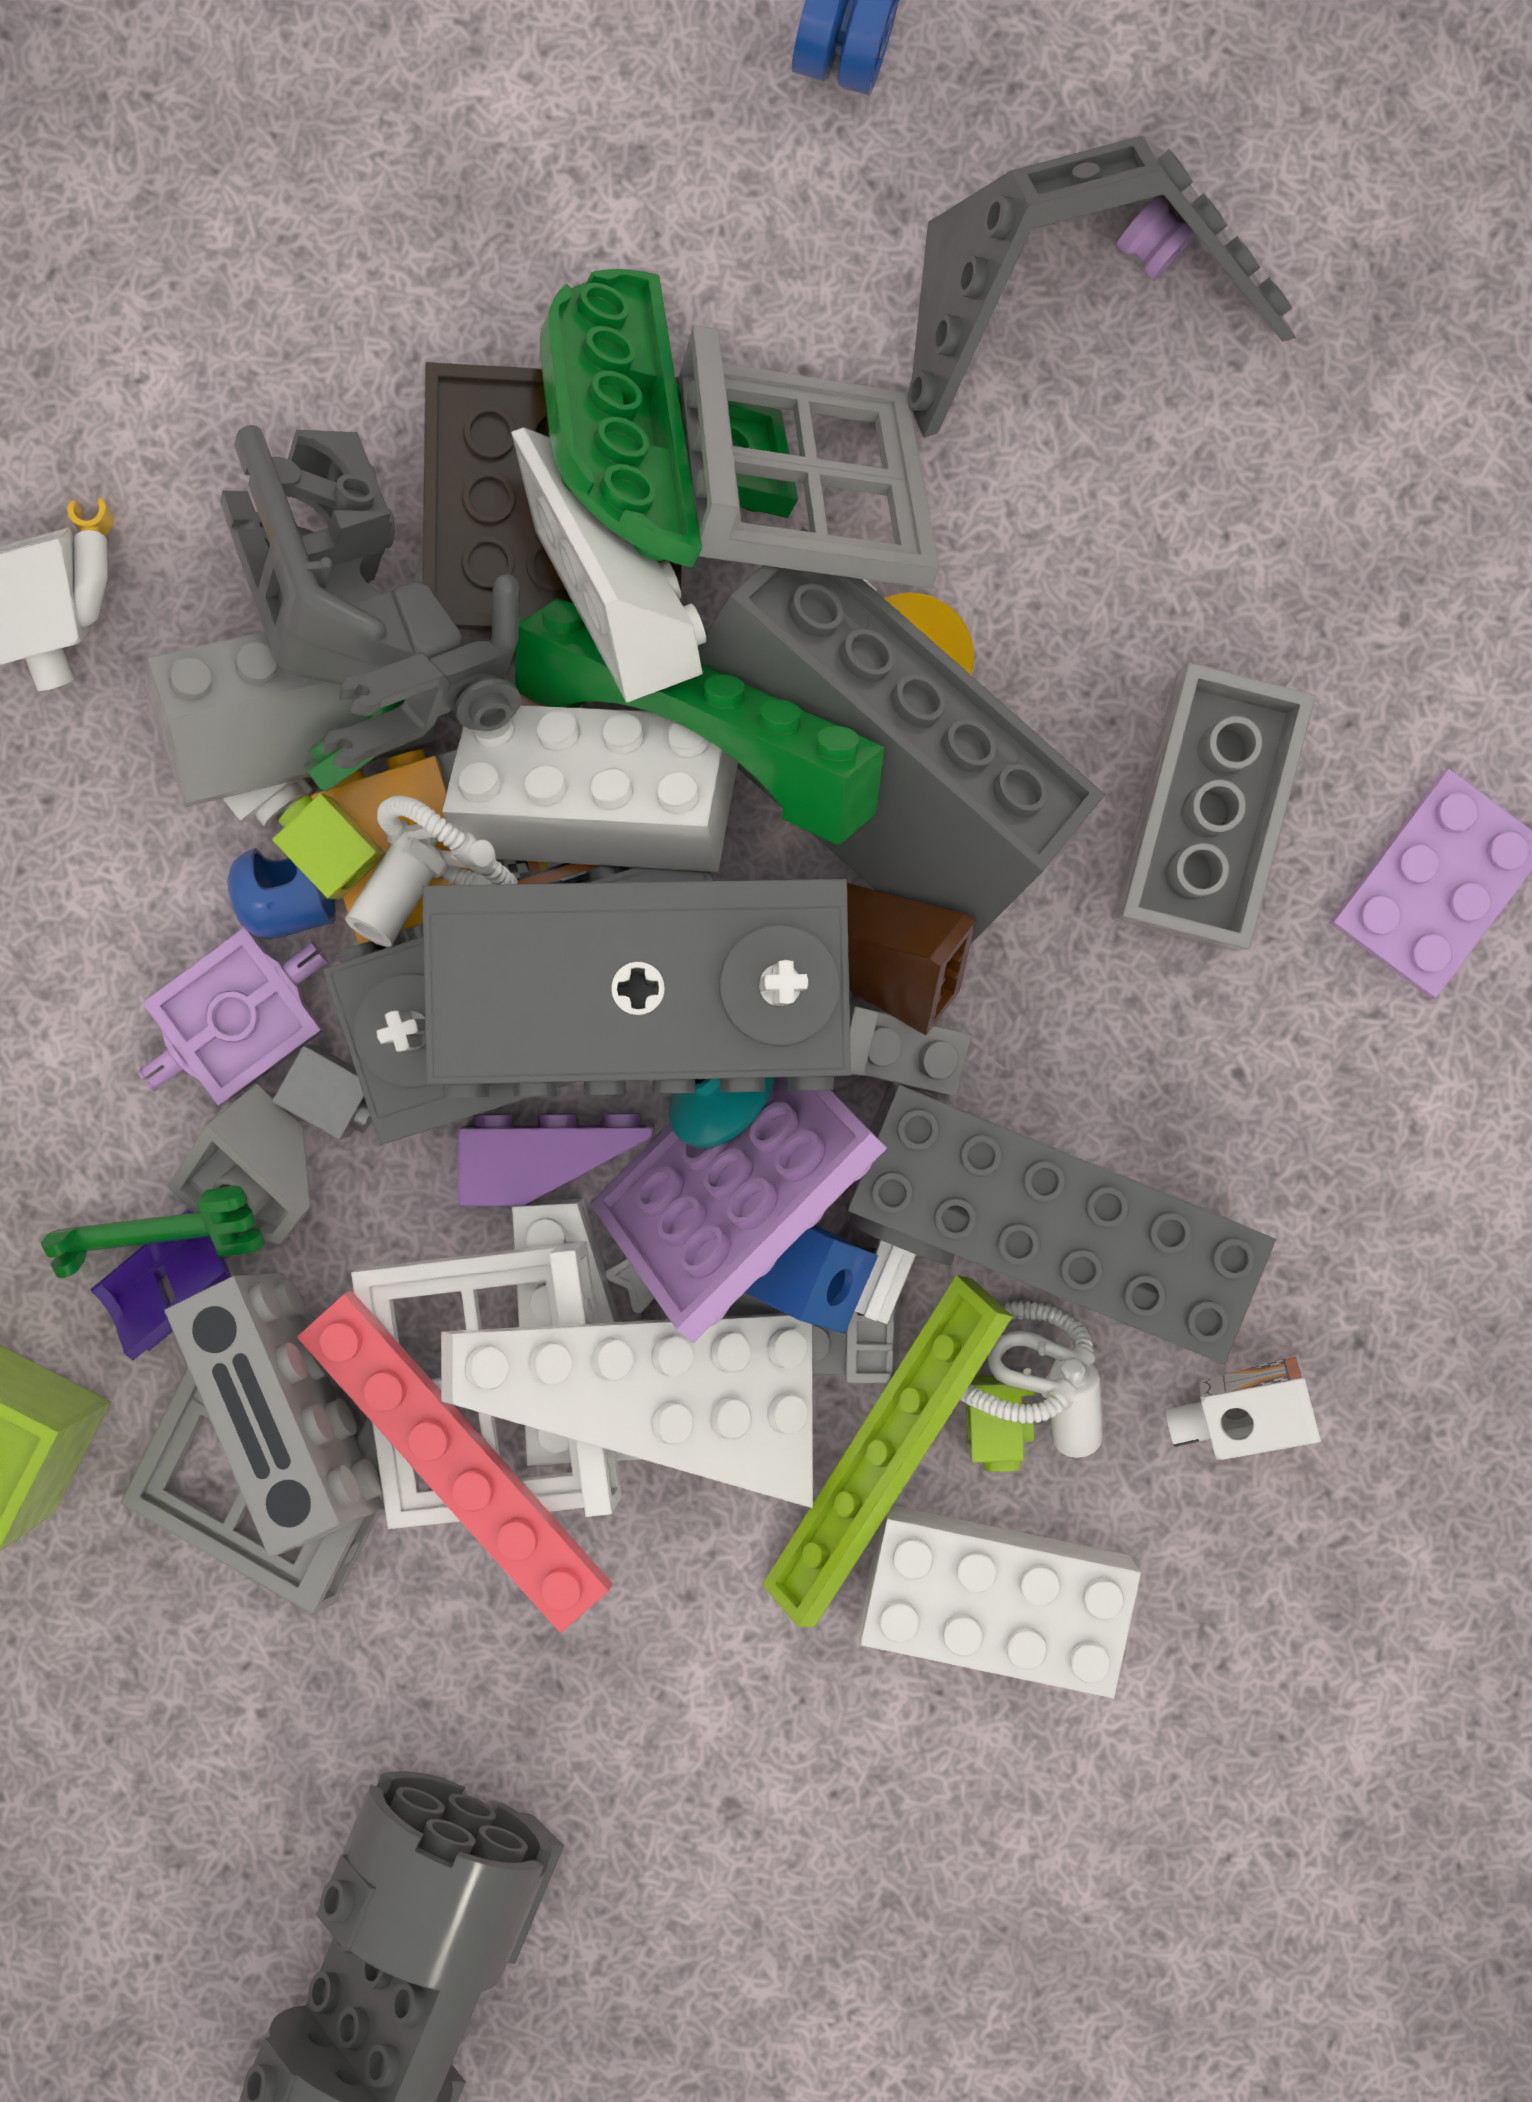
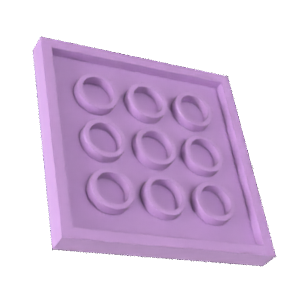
(722, 1215)

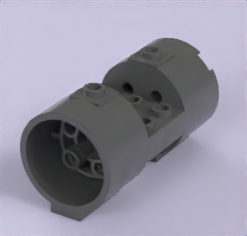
(420, 1925)

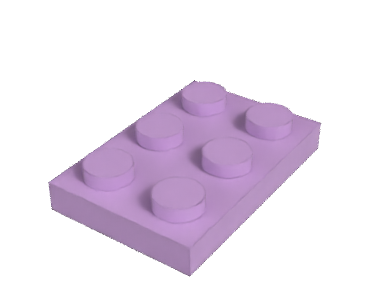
(1438, 884)

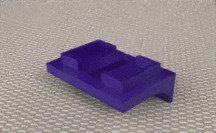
(137, 1294)

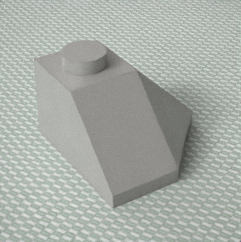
(252, 1148)

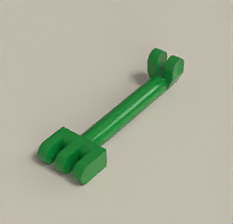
(217, 1218)

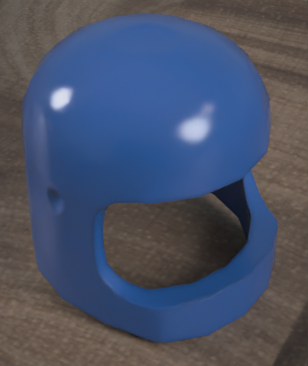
(275, 897)

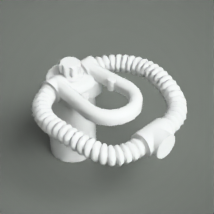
(413, 863)
(1070, 1387)

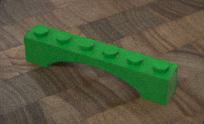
(812, 767)

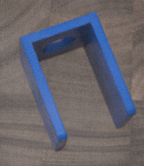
(817, 1279)

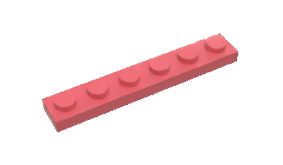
(455, 1461)

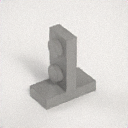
(898, 1053)

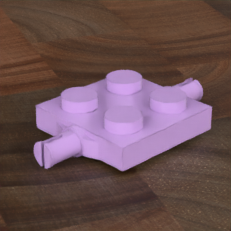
(233, 1016)

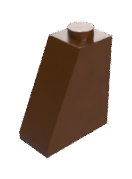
(906, 954)

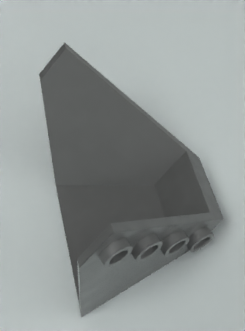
(980, 239)

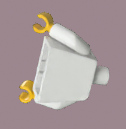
(53, 594)

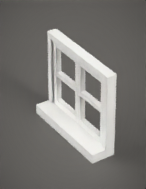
(568, 1278)

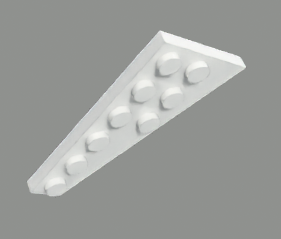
(712, 1407)

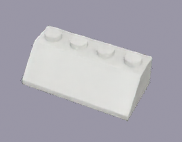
(620, 595)

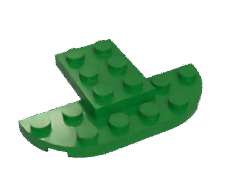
(621, 417)

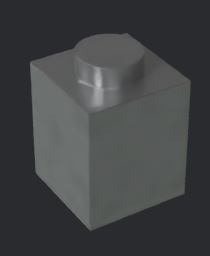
(324, 1093)

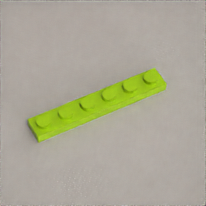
(886, 1450)

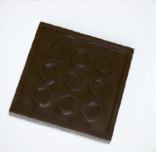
(475, 492)

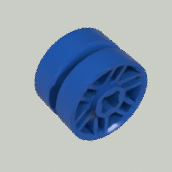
(846, 29)

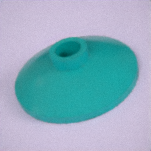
(715, 1116)

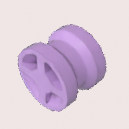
(1156, 237)

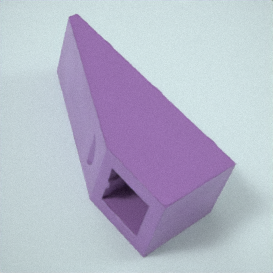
(521, 1163)

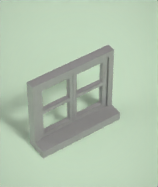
(705, 390)
(321, 1566)

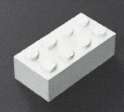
(593, 789)
(999, 1601)

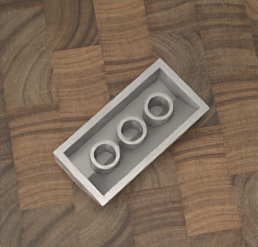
(242, 720)

